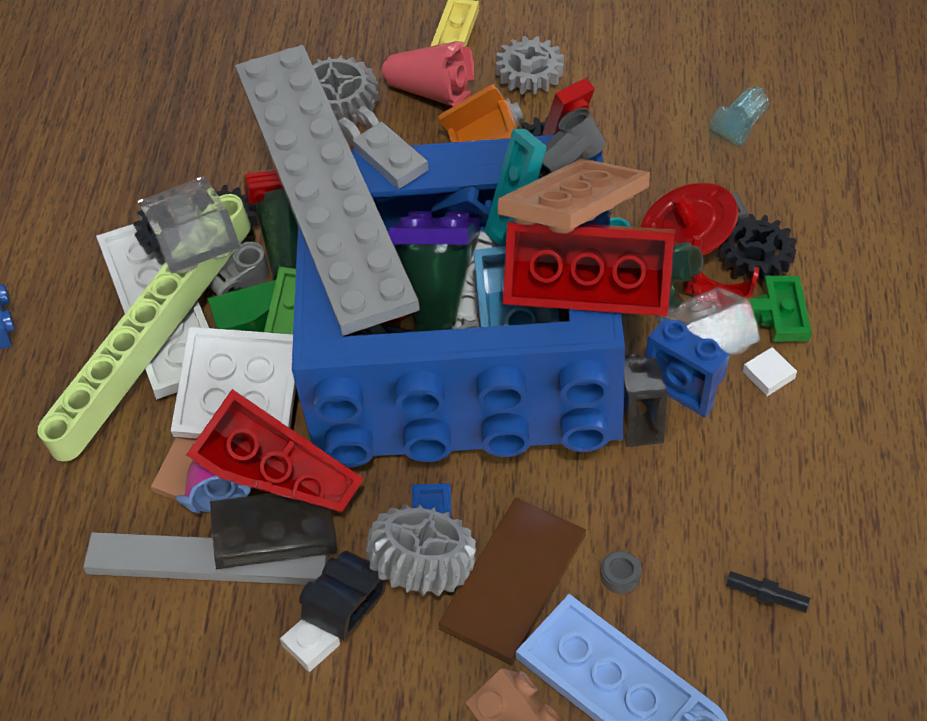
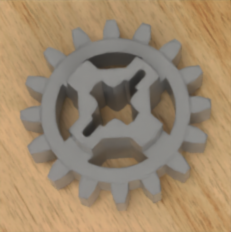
(529, 65)

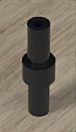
(768, 592)

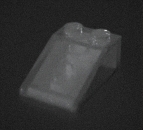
(190, 225)

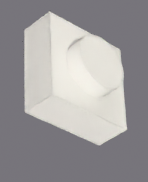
(309, 644)

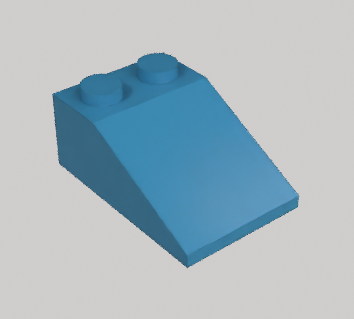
(490, 287)

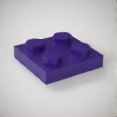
(423, 229)

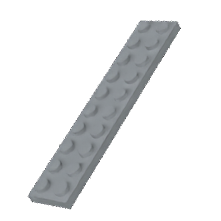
(326, 192)

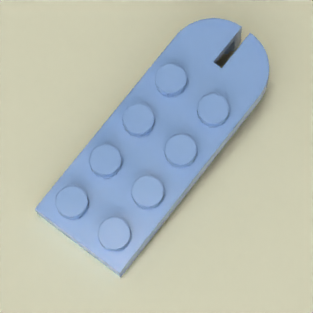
(609, 672)

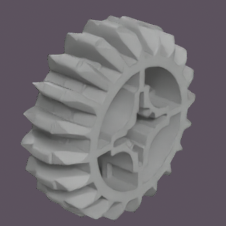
(347, 86)
(420, 549)

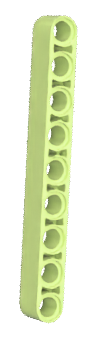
(129, 349)

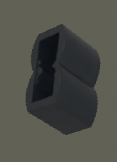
(341, 595)

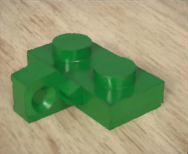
(782, 308)

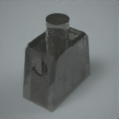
(645, 385)

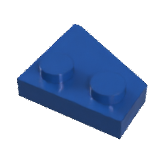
(466, 201)

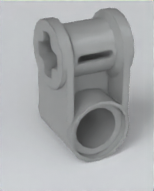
(242, 270)

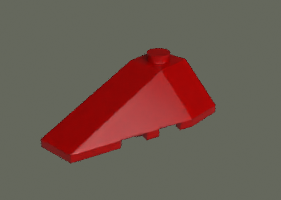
(265, 454)

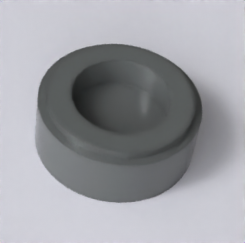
(620, 572)

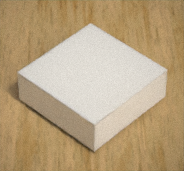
(769, 371)

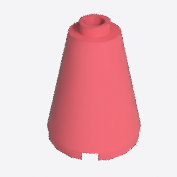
(432, 72)

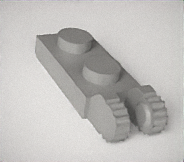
(384, 149)

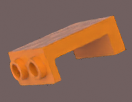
(479, 117)

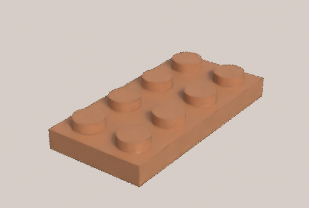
(573, 195)

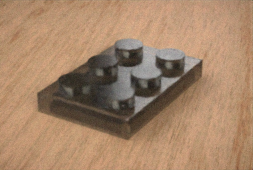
(269, 530)

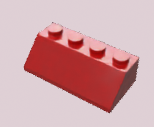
(589, 268)

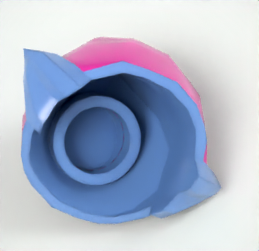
(205, 487)

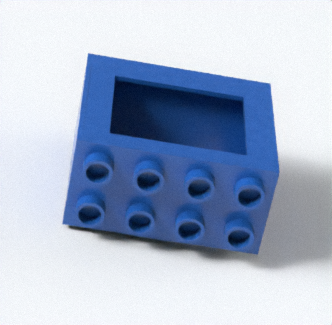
(454, 385)

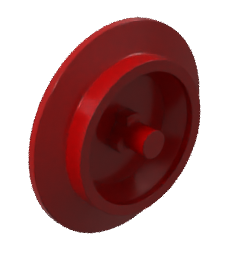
(695, 211)

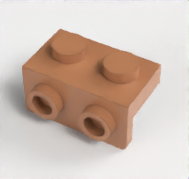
(510, 698)

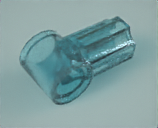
(737, 120)

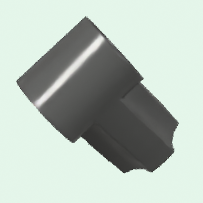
(576, 140)

